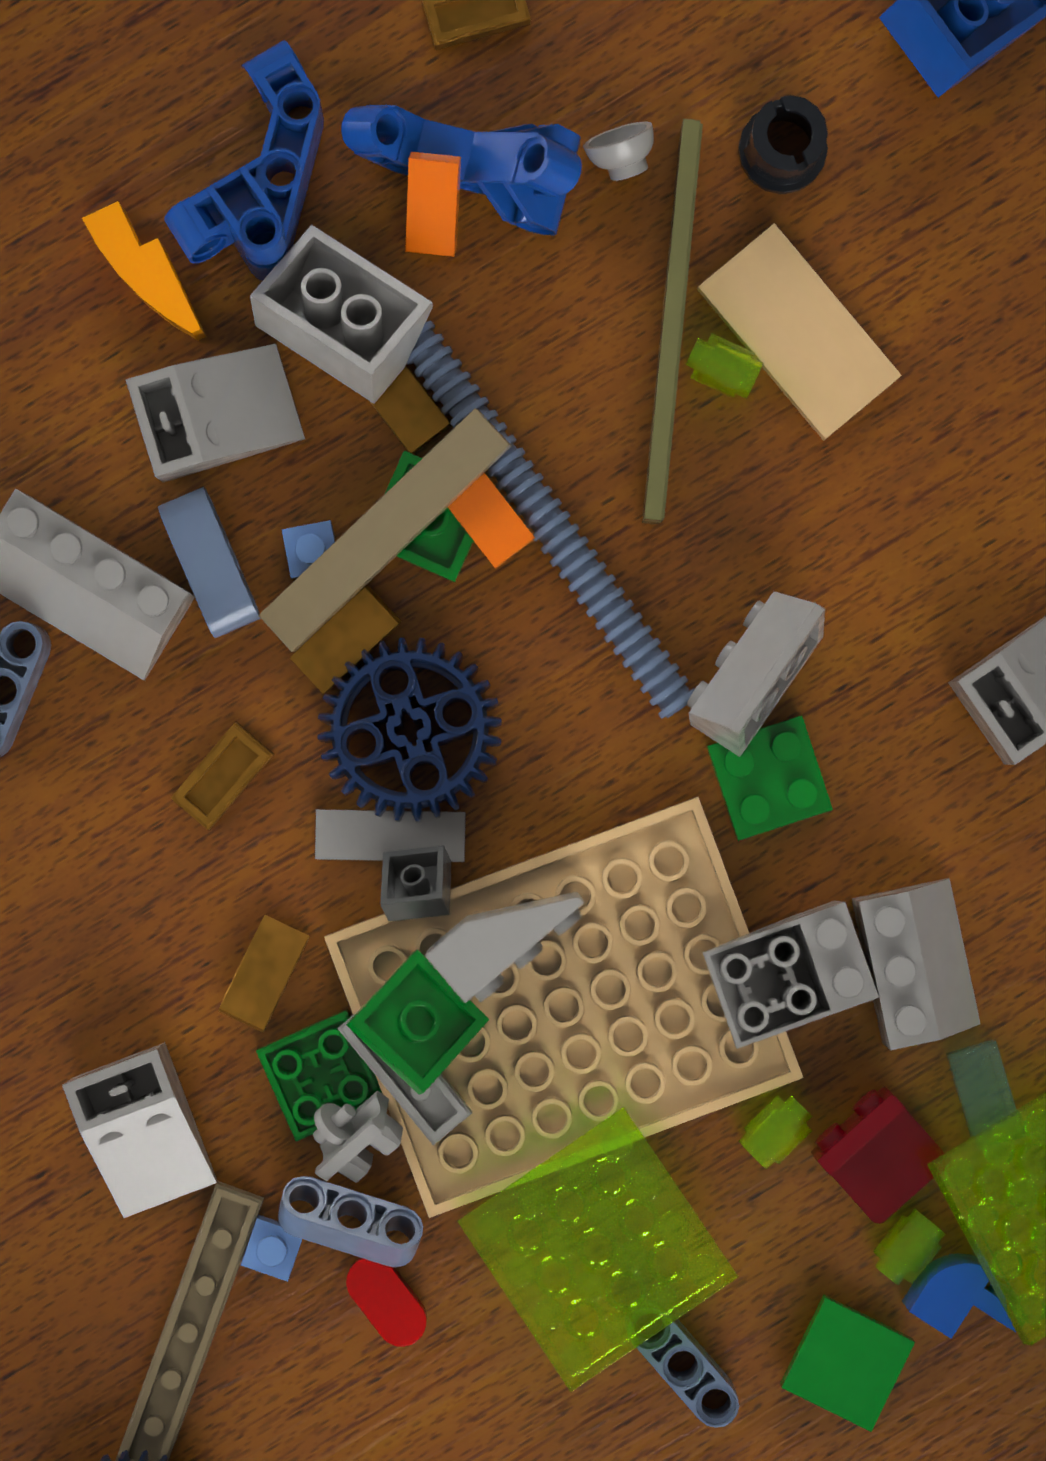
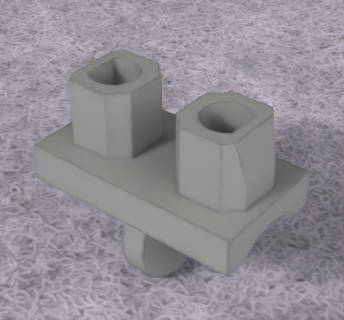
(347, 1132)

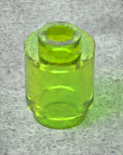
(724, 366)
(776, 1131)
(908, 1247)

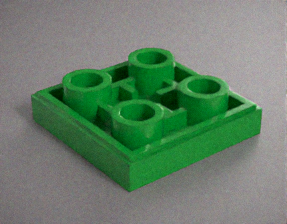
(314, 1070)
(847, 1363)

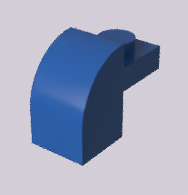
(948, 1292)

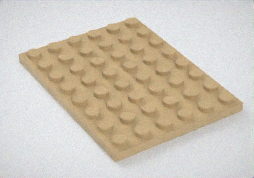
(596, 1019)

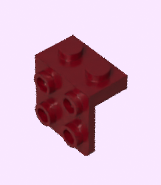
(878, 1154)

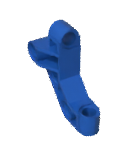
(518, 167)
(245, 204)

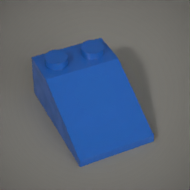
(958, 36)

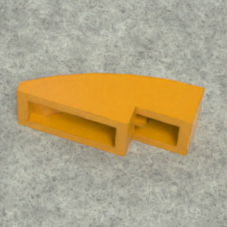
(143, 268)

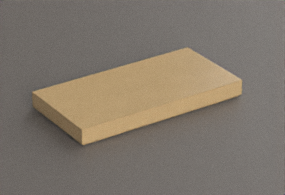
(799, 332)

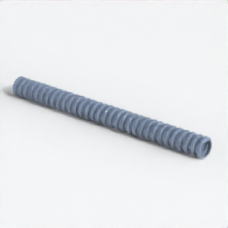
(555, 531)

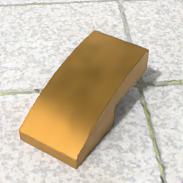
(355, 627)
(263, 973)

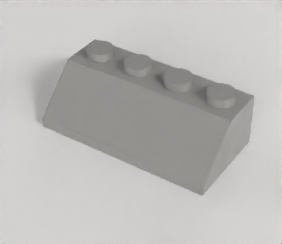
(87, 586)

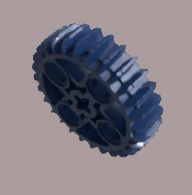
(374, 672)

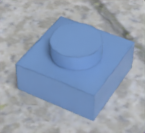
(306, 545)
(271, 1249)

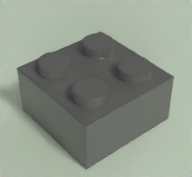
(416, 883)

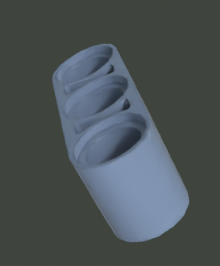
(209, 562)
(25, 675)
(334, 1201)
(697, 1380)

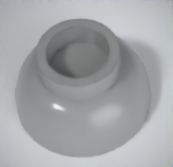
(622, 149)

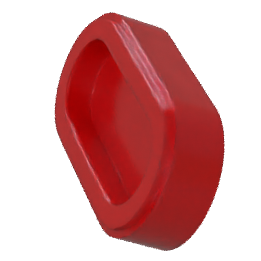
(387, 1302)

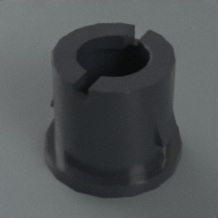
(778, 171)

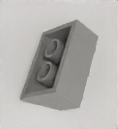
(341, 313)
(756, 670)
(916, 963)

